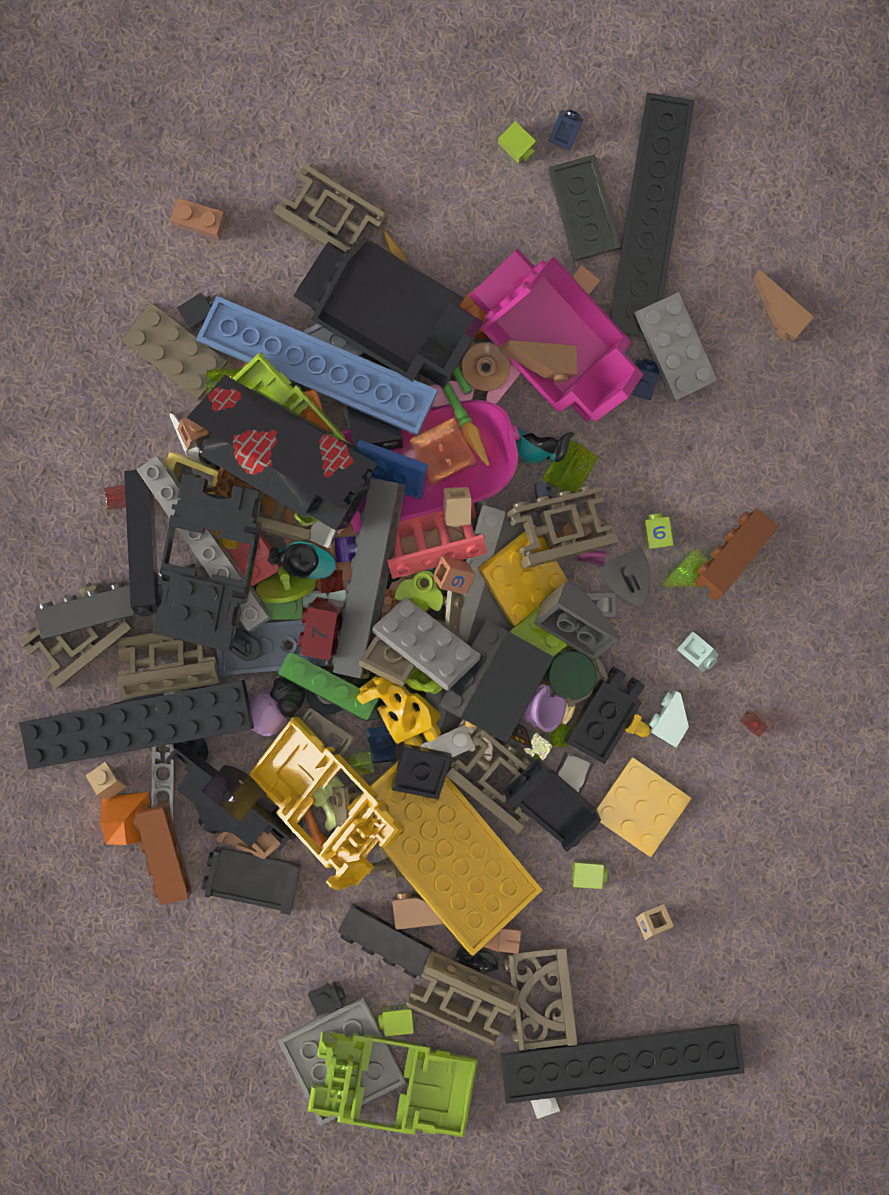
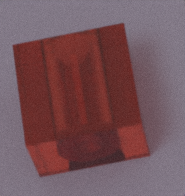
(115, 497)
(333, 582)
(753, 724)

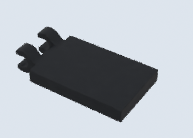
(605, 716)

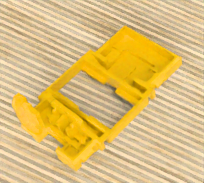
(290, 777)

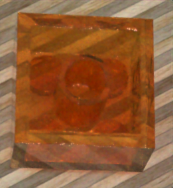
(443, 451)

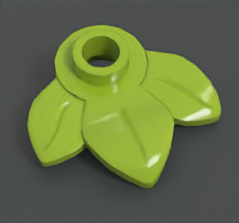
(421, 596)

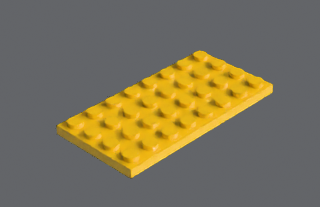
(455, 861)

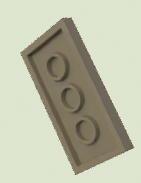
(173, 350)

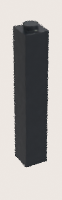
(141, 545)

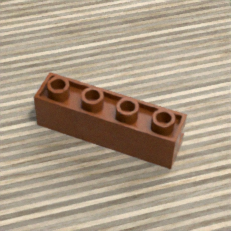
(736, 553)
(163, 853)

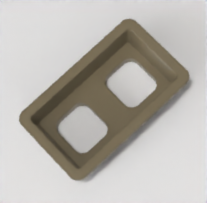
(327, 728)

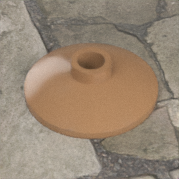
(488, 354)

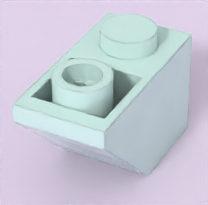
(672, 720)

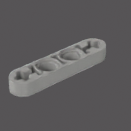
(159, 784)

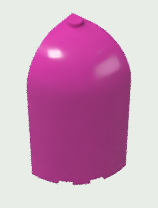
(482, 480)

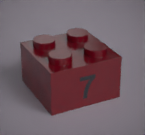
(322, 624)

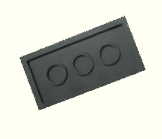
(584, 207)

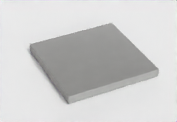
(303, 1043)

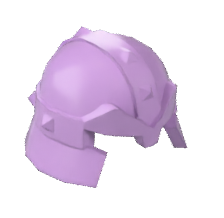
(545, 710)
(266, 715)

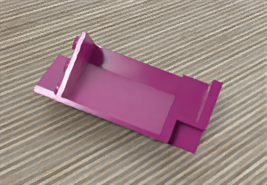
(551, 307)

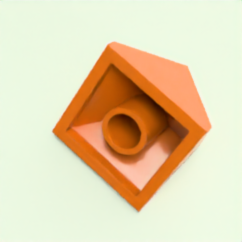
(118, 815)

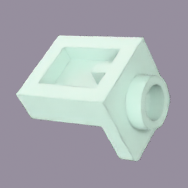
(698, 652)

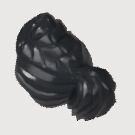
(288, 696)

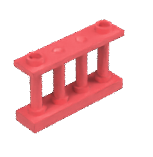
(429, 558)

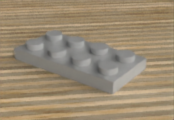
(675, 346)
(426, 643)

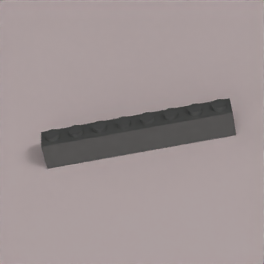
(369, 575)
(91, 610)

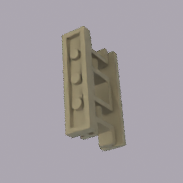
(320, 230)
(567, 545)
(88, 649)
(166, 676)
(487, 793)
(469, 984)

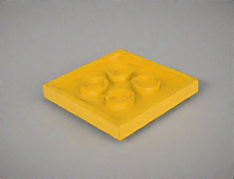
(520, 589)
(641, 806)

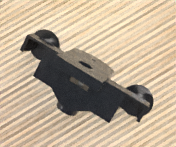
(226, 797)

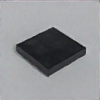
(421, 771)

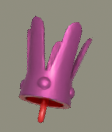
(592, 557)

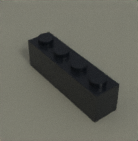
(385, 940)

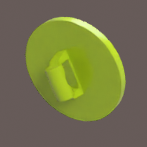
(284, 587)

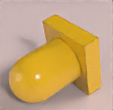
(638, 727)

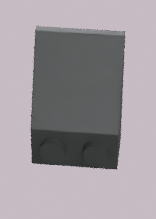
(576, 621)

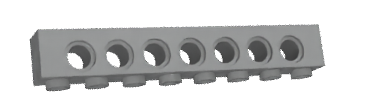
(205, 546)

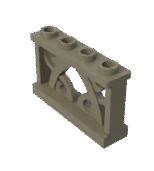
(565, 1021)

